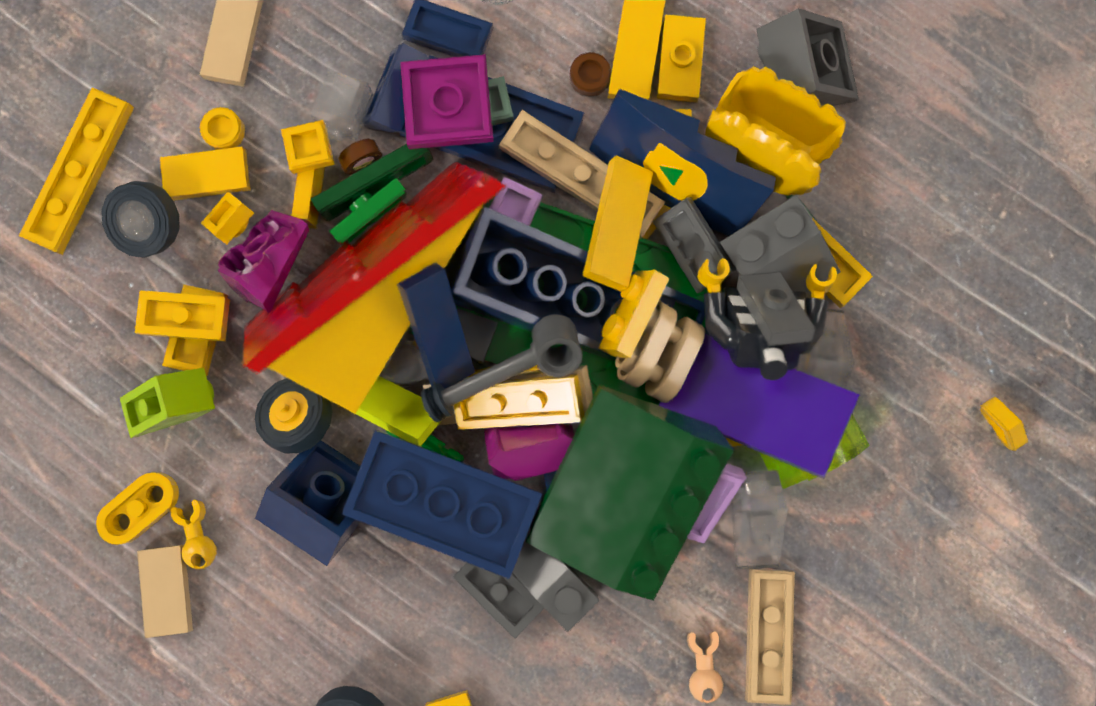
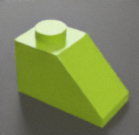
(167, 401)

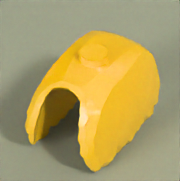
(777, 128)

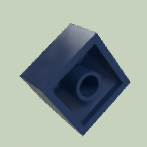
(309, 500)

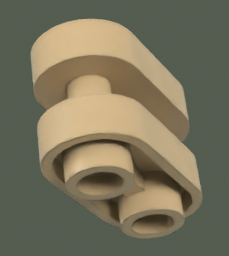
(662, 354)

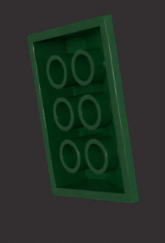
(629, 492)

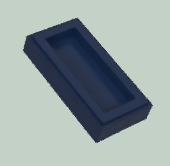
(446, 30)

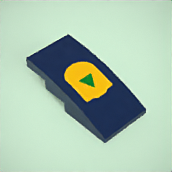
(682, 161)

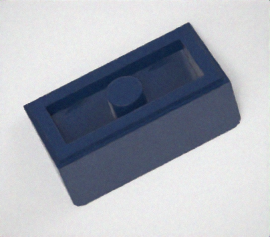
(387, 104)

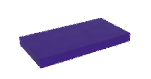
(785, 418)

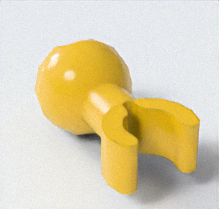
(196, 544)

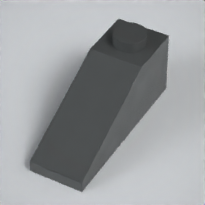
(555, 586)

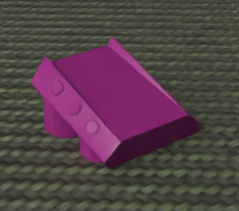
(264, 259)
(527, 449)

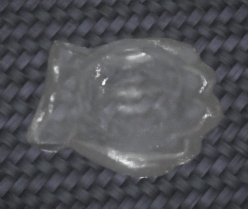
(405, 365)

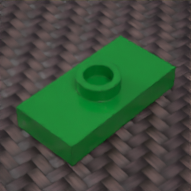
(367, 211)

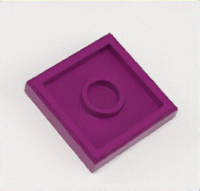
(446, 101)

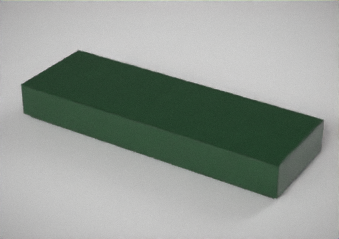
(370, 179)

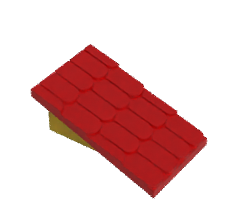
(348, 312)

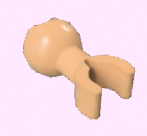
(705, 675)

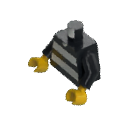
(735, 329)

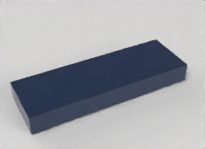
(436, 326)

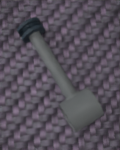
(551, 361)

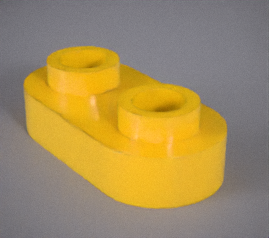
(139, 506)

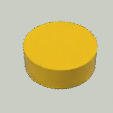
(222, 128)

